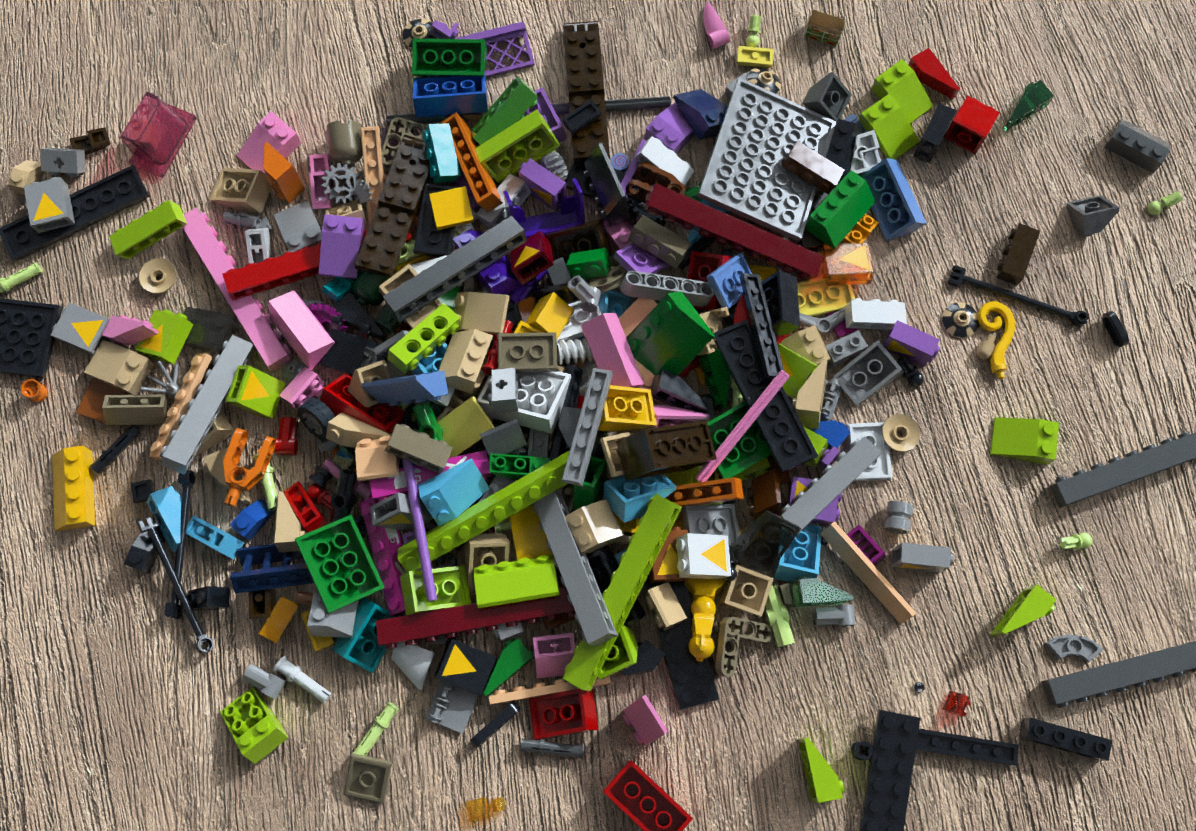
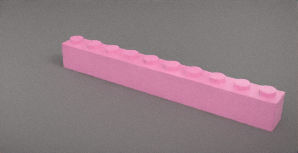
(246, 309)

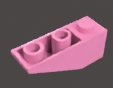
(128, 331)

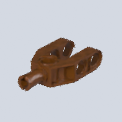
(671, 182)

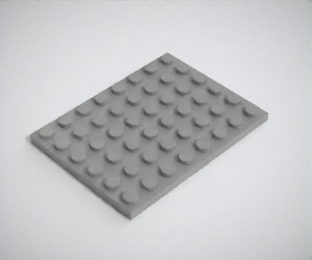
(749, 154)

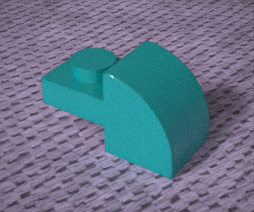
(338, 288)

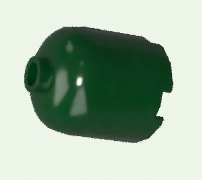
(367, 288)

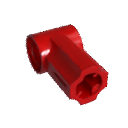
(286, 442)

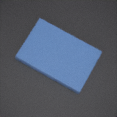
(726, 280)

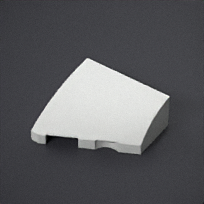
(865, 152)

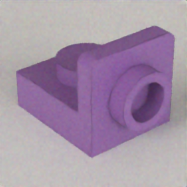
(442, 31)
(829, 457)

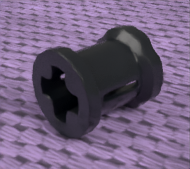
(441, 560)
(868, 751)

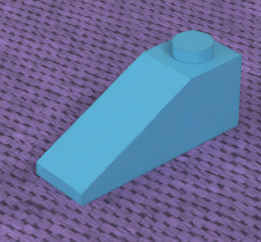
(167, 506)
(213, 537)

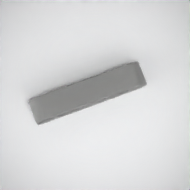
(657, 286)

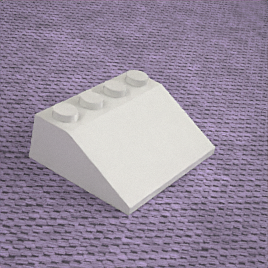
(539, 400)

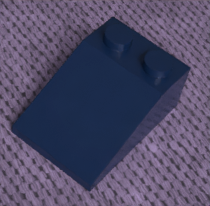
(702, 112)

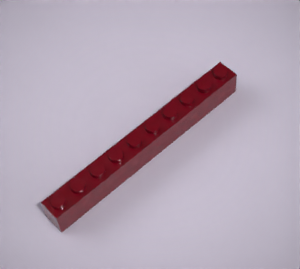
(732, 231)
(469, 619)

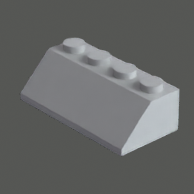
(335, 624)

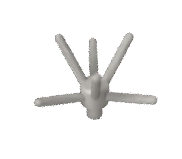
(170, 388)

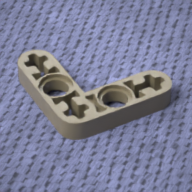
(404, 130)
(733, 636)

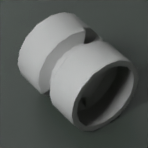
(898, 513)

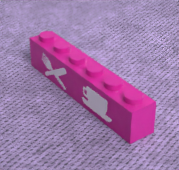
(388, 486)
(385, 551)

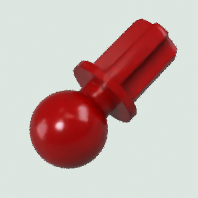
(316, 491)

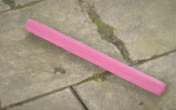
(743, 425)

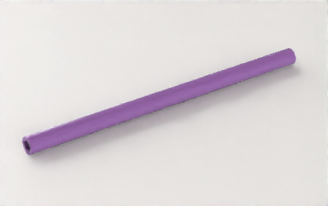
(419, 531)

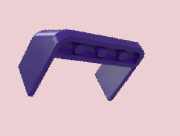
(570, 214)

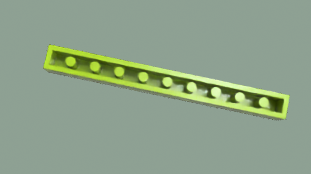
(487, 512)
(625, 587)

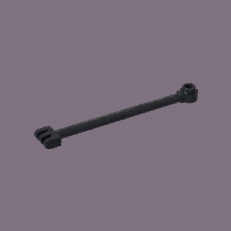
(959, 274)
(151, 528)
(173, 608)

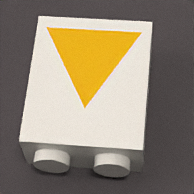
(703, 556)

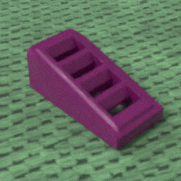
(869, 543)

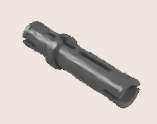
(551, 748)

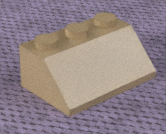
(465, 358)

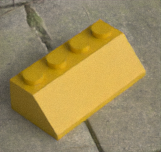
(73, 488)

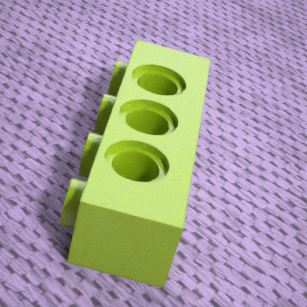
(441, 317)

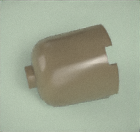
(344, 142)

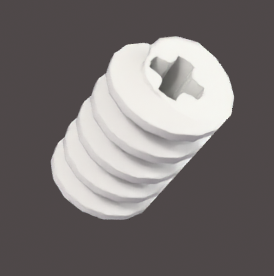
(573, 350)

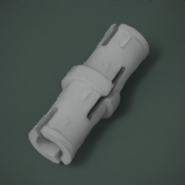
(241, 219)

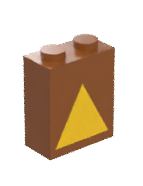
(665, 566)

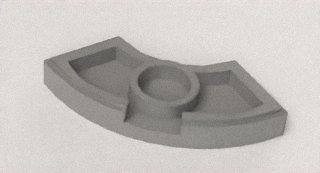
(1074, 645)

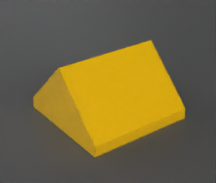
(550, 314)

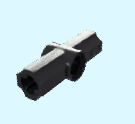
(345, 490)

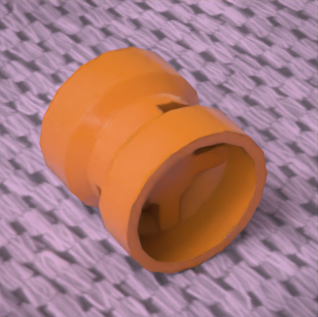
(30, 388)

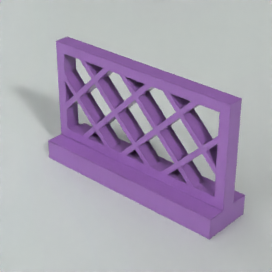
(504, 34)

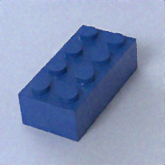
(449, 95)

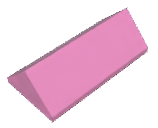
(300, 328)
(612, 350)

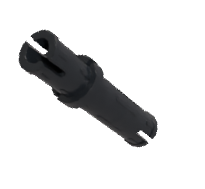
(115, 449)

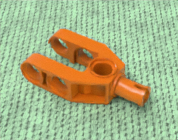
(251, 476)

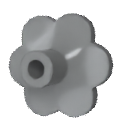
(290, 374)

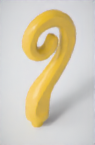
(997, 359)

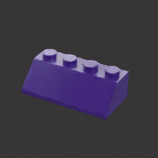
(496, 277)

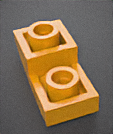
(861, 230)
(279, 619)

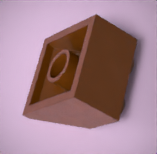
(764, 494)

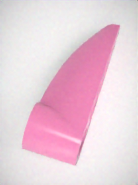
(714, 27)

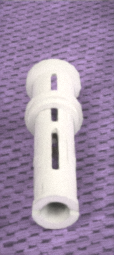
(295, 674)

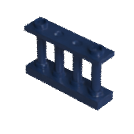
(267, 577)

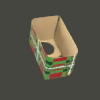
(820, 20)

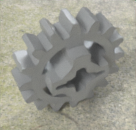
(347, 188)

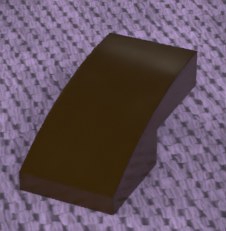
(94, 141)

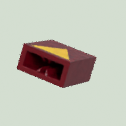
(531, 257)

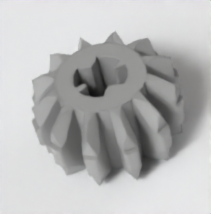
(554, 163)

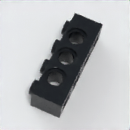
(1065, 739)

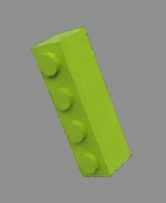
(147, 229)

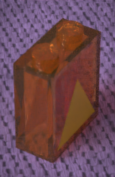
(847, 264)

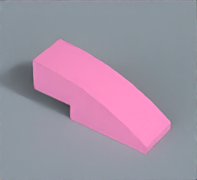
(318, 165)

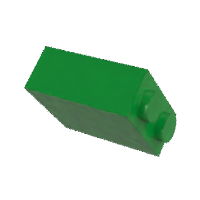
(593, 485)

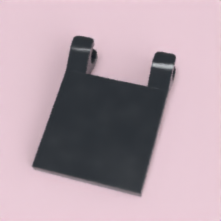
(348, 348)

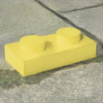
(755, 57)

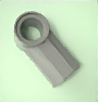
(588, 295)
(840, 615)
(267, 682)

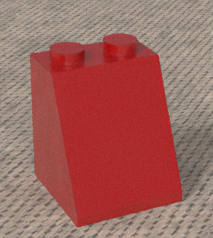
(971, 125)

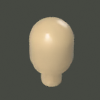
(986, 348)

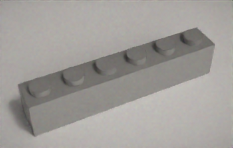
(832, 483)

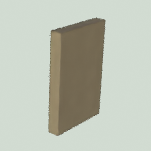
(528, 351)

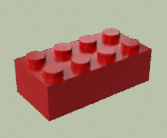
(378, 415)
(646, 801)

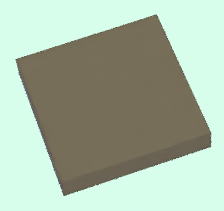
(368, 778)

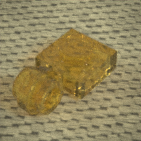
(479, 808)

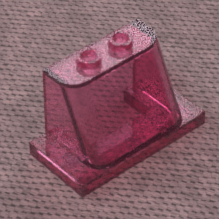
(156, 134)

